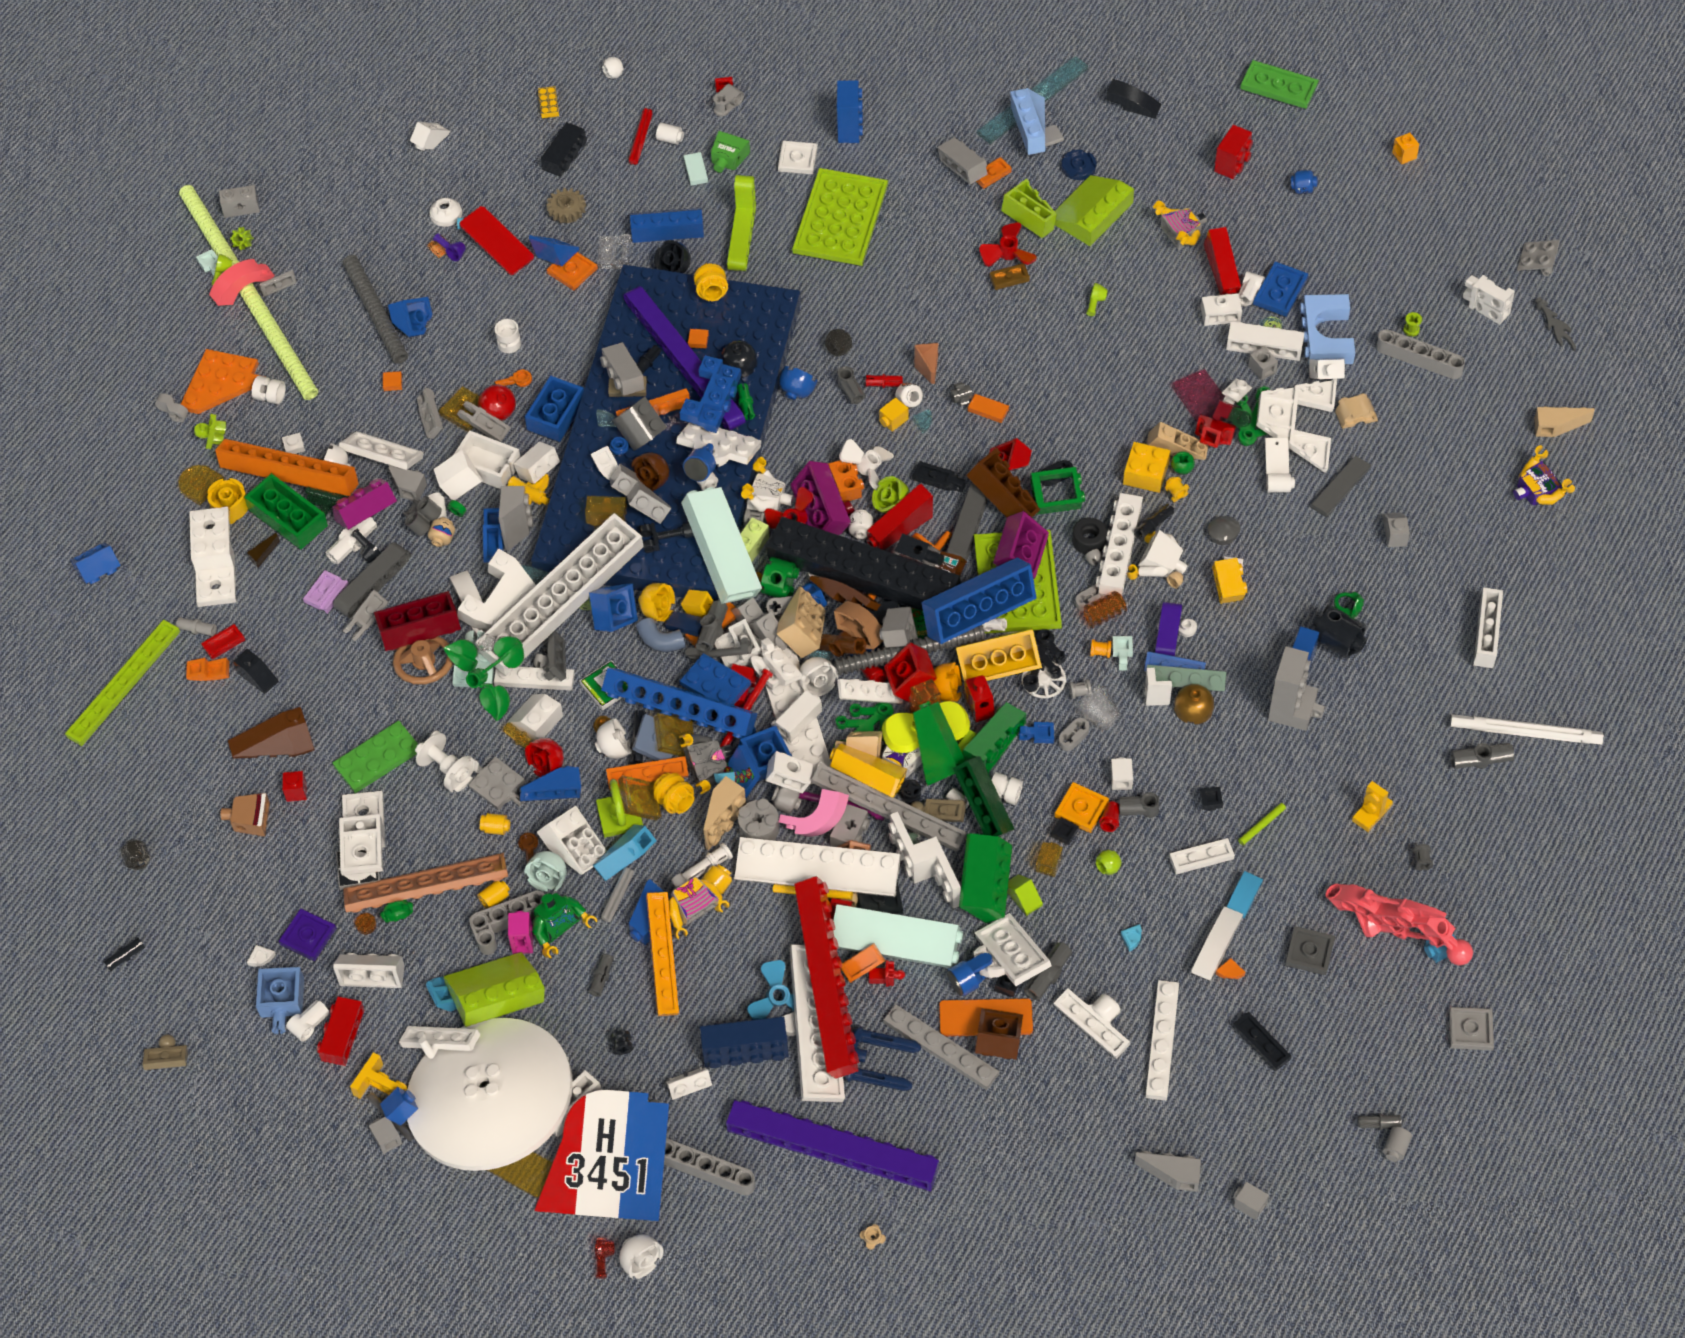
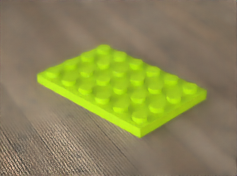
(840, 216)
(1038, 613)

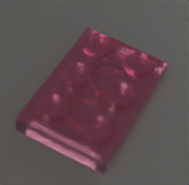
(1198, 394)

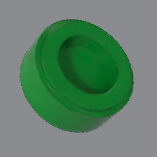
(456, 508)

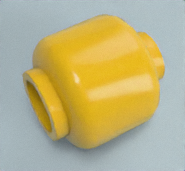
(719, 876)

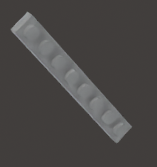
(885, 805)

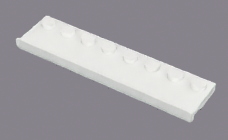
(839, 867)

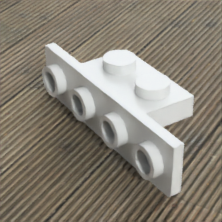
(867, 691)

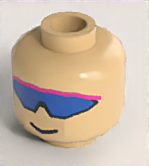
(441, 532)

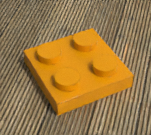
(1082, 807)

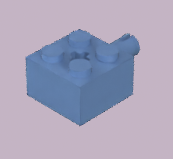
(280, 994)

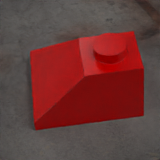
(1015, 453)

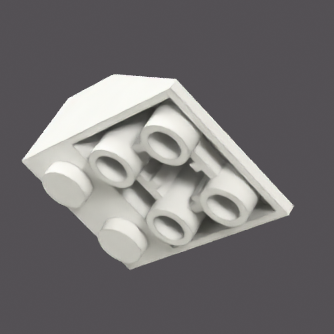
(573, 840)

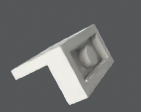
(1156, 691)

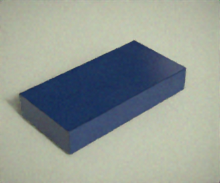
(686, 623)

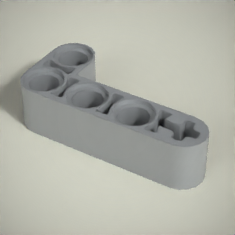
(493, 926)

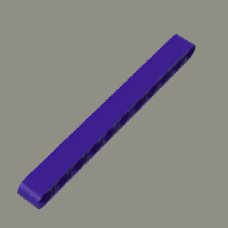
(676, 348)

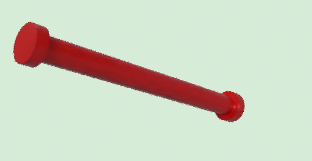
(750, 701)

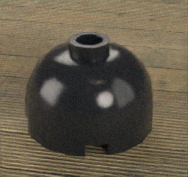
(672, 257)
(740, 355)

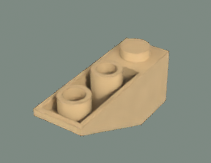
(1556, 421)
(1176, 441)

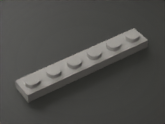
(941, 1047)

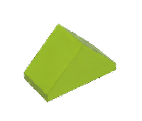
(1024, 894)

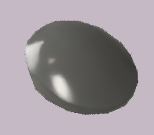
(1223, 530)

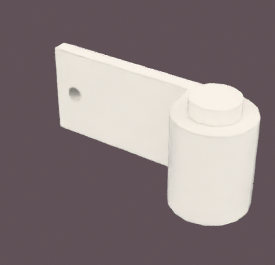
(1277, 466)

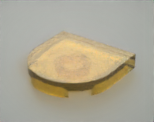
(196, 481)

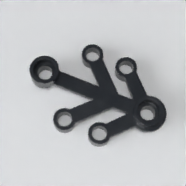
(1044, 640)

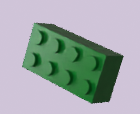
(286, 511)

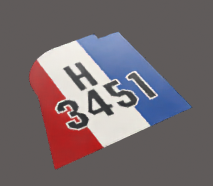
(609, 1158)

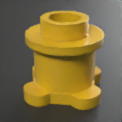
(1176, 488)

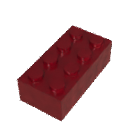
(417, 621)

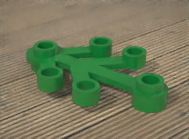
(1249, 430)
(865, 725)

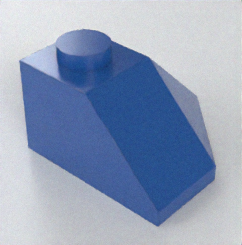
(411, 315)

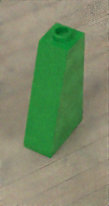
(936, 743)

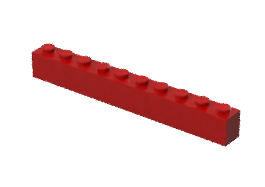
(826, 977)

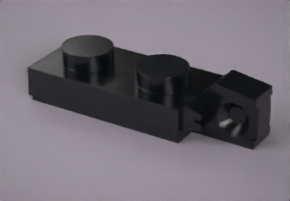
(938, 477)

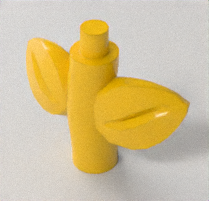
(535, 491)

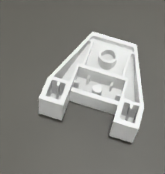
(511, 588)

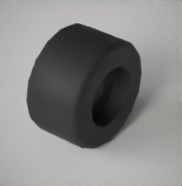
(1089, 526)

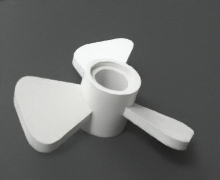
(865, 462)

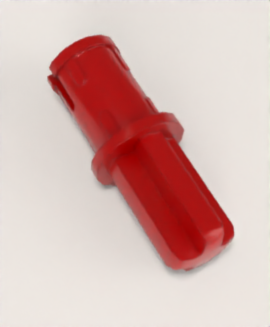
(883, 381)

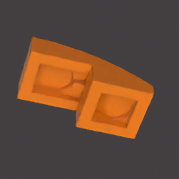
(207, 670)

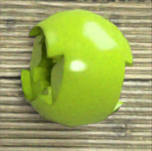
(1108, 862)

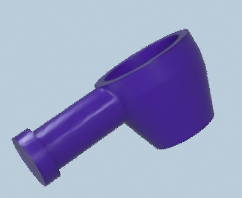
(454, 250)

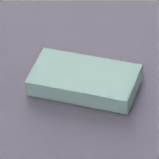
(695, 168)

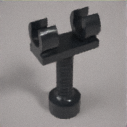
(652, 545)

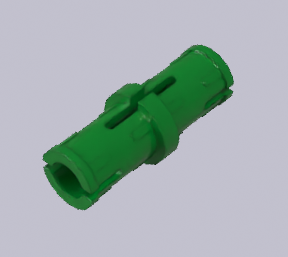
(745, 401)

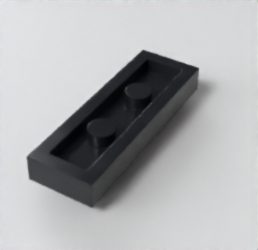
(1261, 1041)

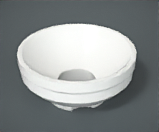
(447, 216)

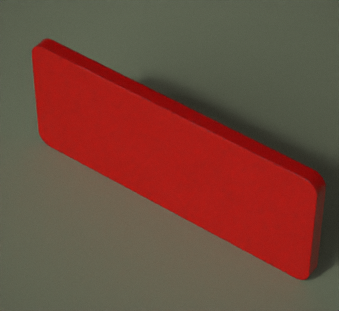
(496, 240)

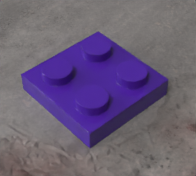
(307, 934)

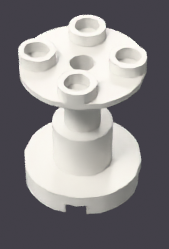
(457, 770)

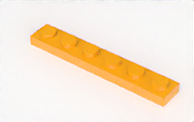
(662, 954)

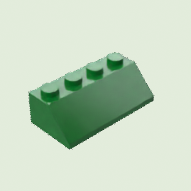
(985, 877)

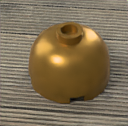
(1194, 704)

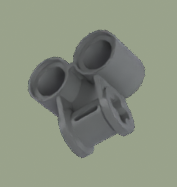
(421, 514)

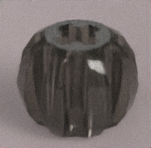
(838, 342)

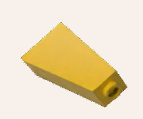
(868, 769)

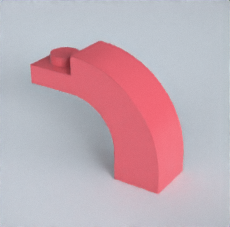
(236, 278)

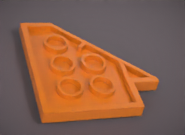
(219, 379)

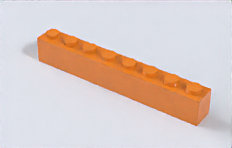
(287, 467)

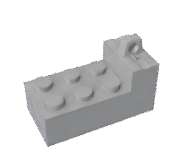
(1292, 698)

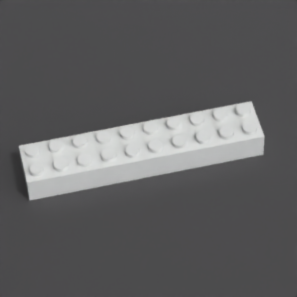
(566, 587)

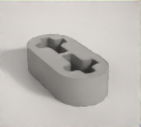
(1088, 594)
(1070, 732)

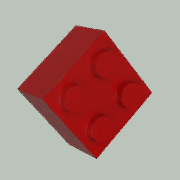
(1233, 152)
(909, 669)

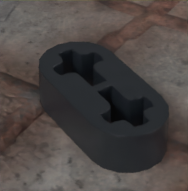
(1058, 465)

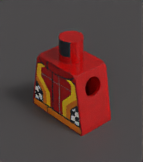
(976, 692)

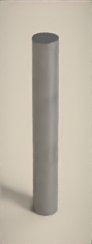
(402, 1129)

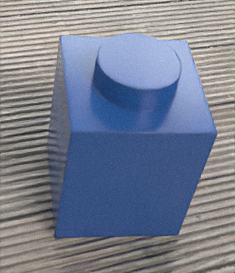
(399, 1106)

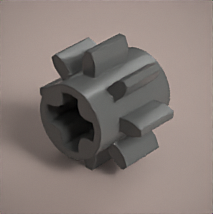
(961, 394)

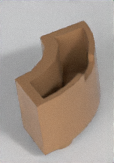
(858, 623)

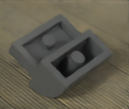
(639, 423)

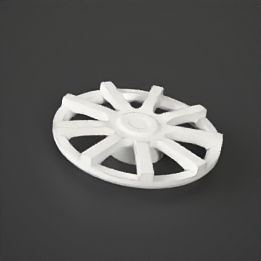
(1046, 681)

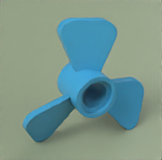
(773, 973)

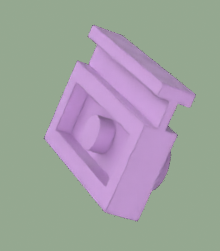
(325, 591)

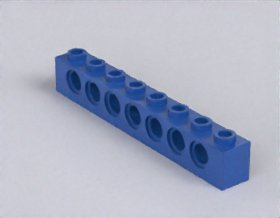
(744, 718)

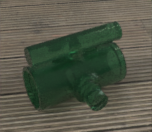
(323, 498)

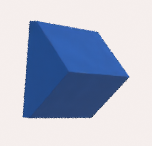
(552, 249)

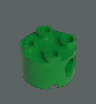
(771, 575)

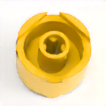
(228, 494)

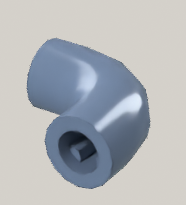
(659, 640)

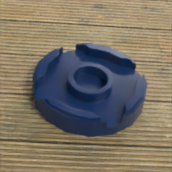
(1078, 164)

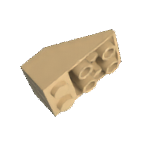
(802, 623)
(723, 810)

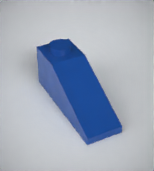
(557, 784)

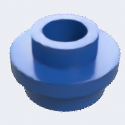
(621, 443)

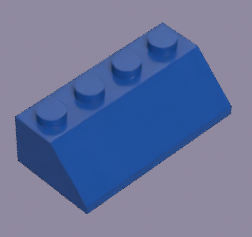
(667, 225)

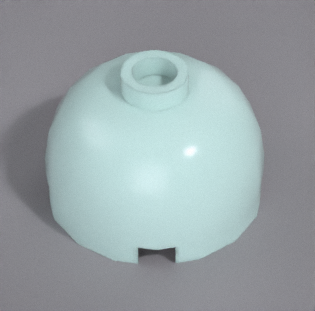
(546, 871)

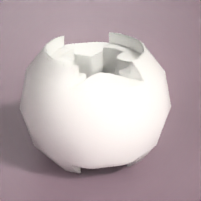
(612, 67)

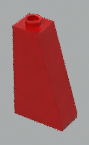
(1222, 261)
(903, 518)

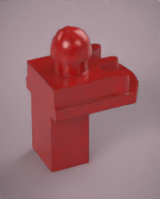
(885, 975)

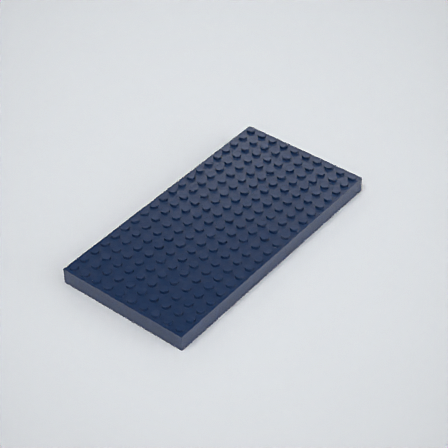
(746, 313)

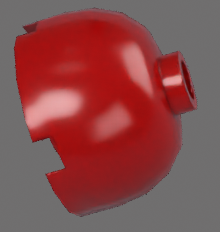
(497, 401)
(544, 756)

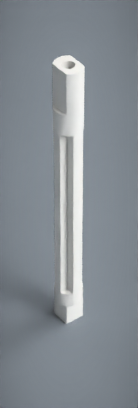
(1527, 729)

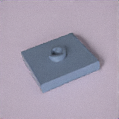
(646, 740)

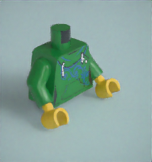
(555, 917)

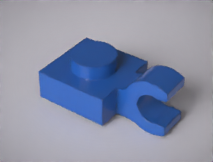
(1041, 732)

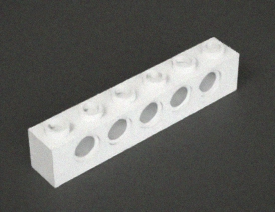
(1123, 525)

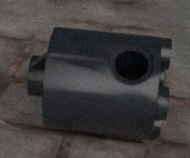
(1340, 632)

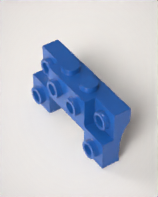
(716, 397)

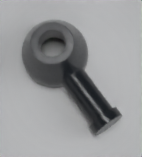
(369, 551)

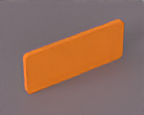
(963, 1016)

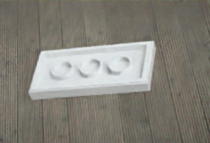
(381, 450)

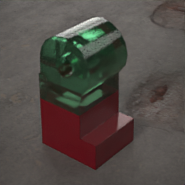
(1238, 416)

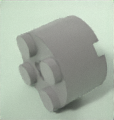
(758, 820)

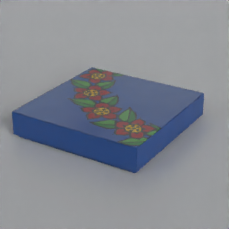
(745, 770)

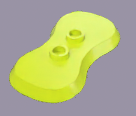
(901, 733)

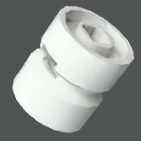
(507, 336)
(268, 389)
(1007, 788)

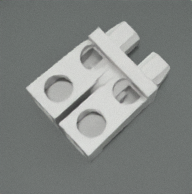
(1488, 298)

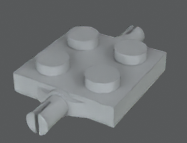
(497, 784)

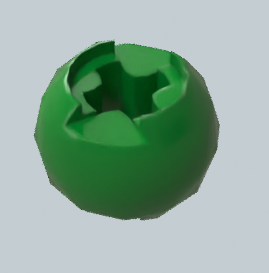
(1183, 463)

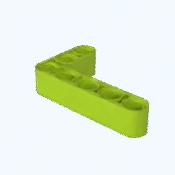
(743, 223)

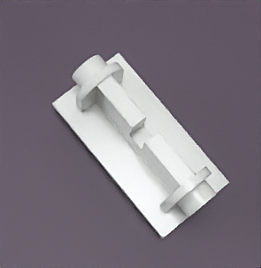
(1236, 391)
(695, 1081)

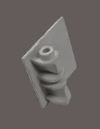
(1539, 256)

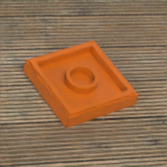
(574, 271)

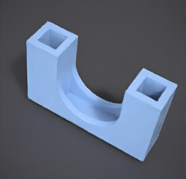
(1320, 309)

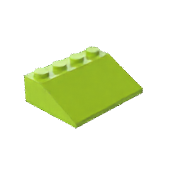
(1093, 208)
(495, 989)

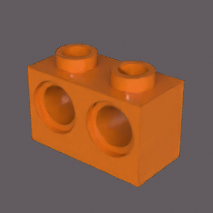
(846, 476)

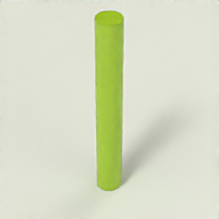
(1262, 824)

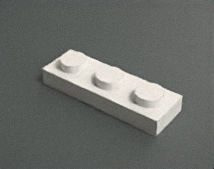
(1201, 856)

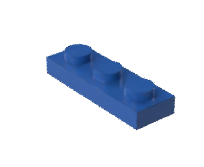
(1167, 660)

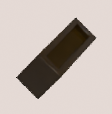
(261, 551)

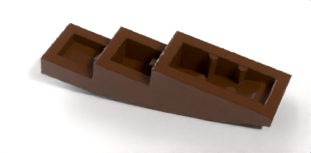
(843, 592)

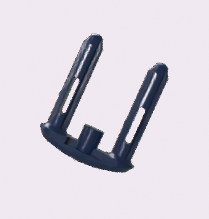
(887, 1041)

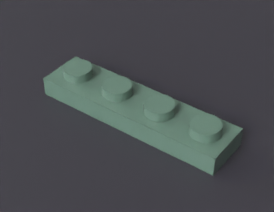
(1182, 677)

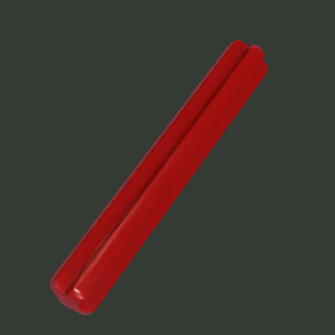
(640, 136)

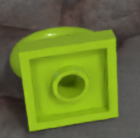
(612, 813)

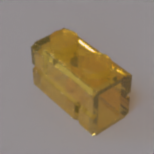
(601, 508)

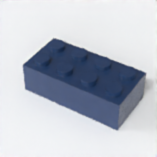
(744, 1042)

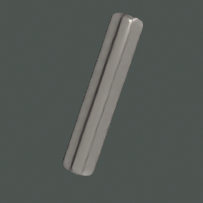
(617, 894)

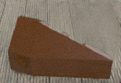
(279, 735)

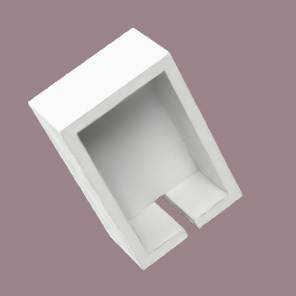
(490, 458)

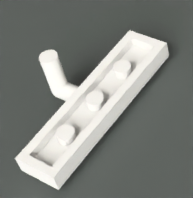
(436, 1038)

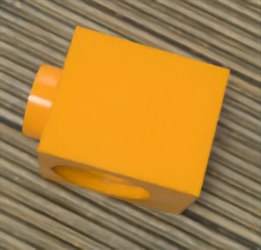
(1405, 148)

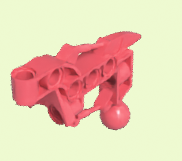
(1397, 916)

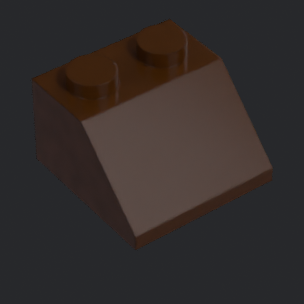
(999, 1034)

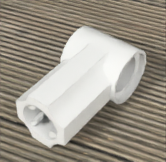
(1250, 286)
(303, 1024)

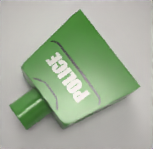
(729, 151)

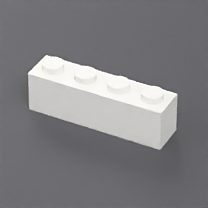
(1279, 342)
(1488, 628)

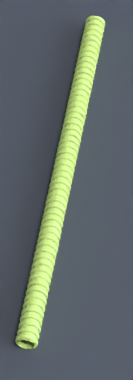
(251, 296)

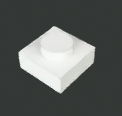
(293, 443)

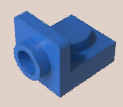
(815, 592)

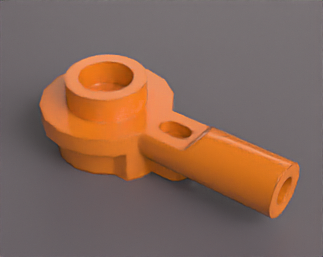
(521, 378)

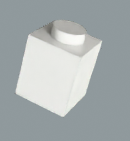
(1121, 774)

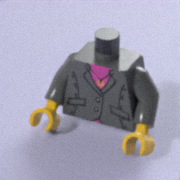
(705, 758)

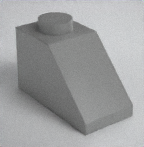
(1396, 529)

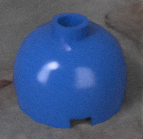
(796, 383)

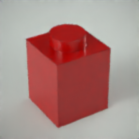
(294, 786)

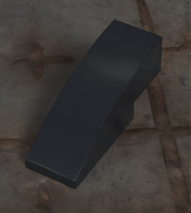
(1133, 99)

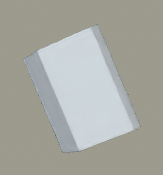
(457, 475)

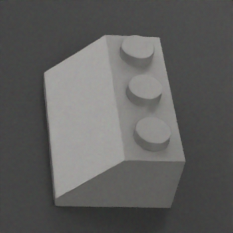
(514, 515)

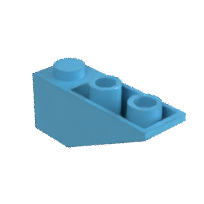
(625, 851)

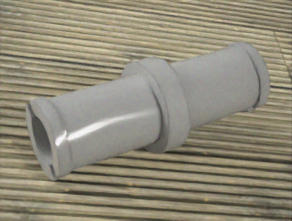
(196, 626)

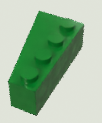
(996, 736)

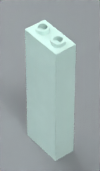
(721, 545)
(897, 936)

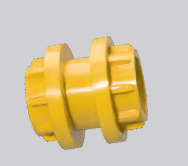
(710, 282)
(673, 793)

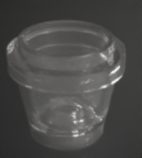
(1098, 708)

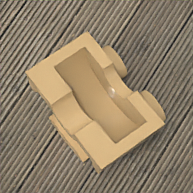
(1355, 410)

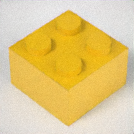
(1146, 467)

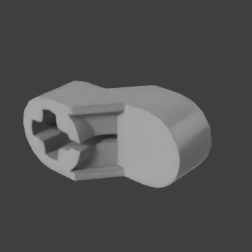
(167, 404)

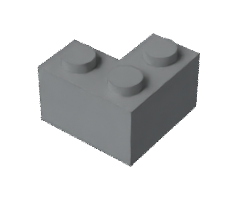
(898, 627)

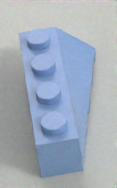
(1030, 118)

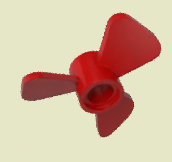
(1007, 249)
(803, 499)

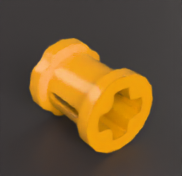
(1100, 648)

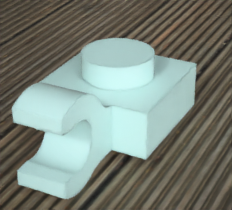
(208, 261)
(1122, 648)

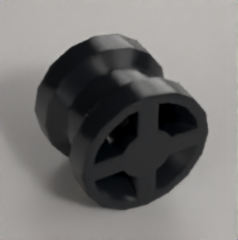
(914, 788)
(621, 1042)

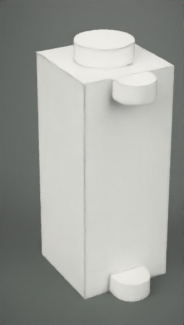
(798, 715)

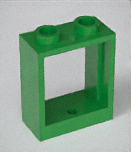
(1057, 506)

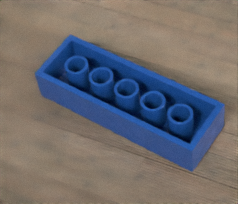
(979, 600)

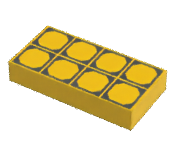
(548, 102)

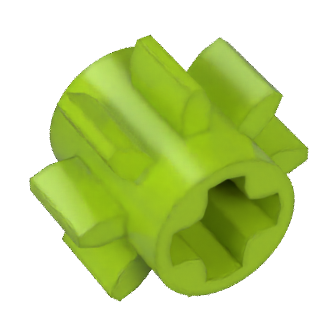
(246, 238)

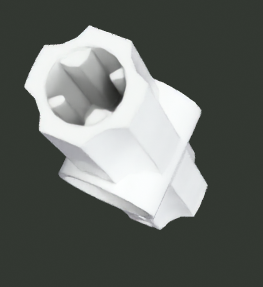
(347, 543)

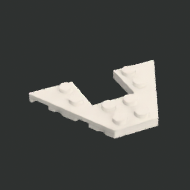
(1278, 417)

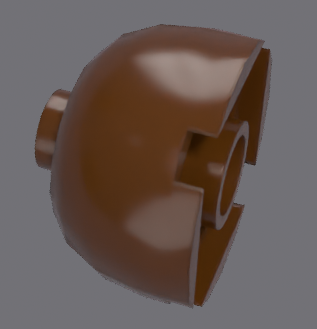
(651, 470)

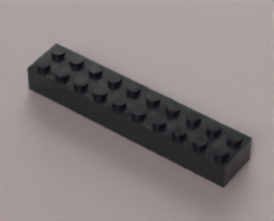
(858, 564)

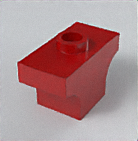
(1214, 431)

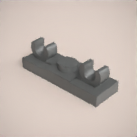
(556, 655)

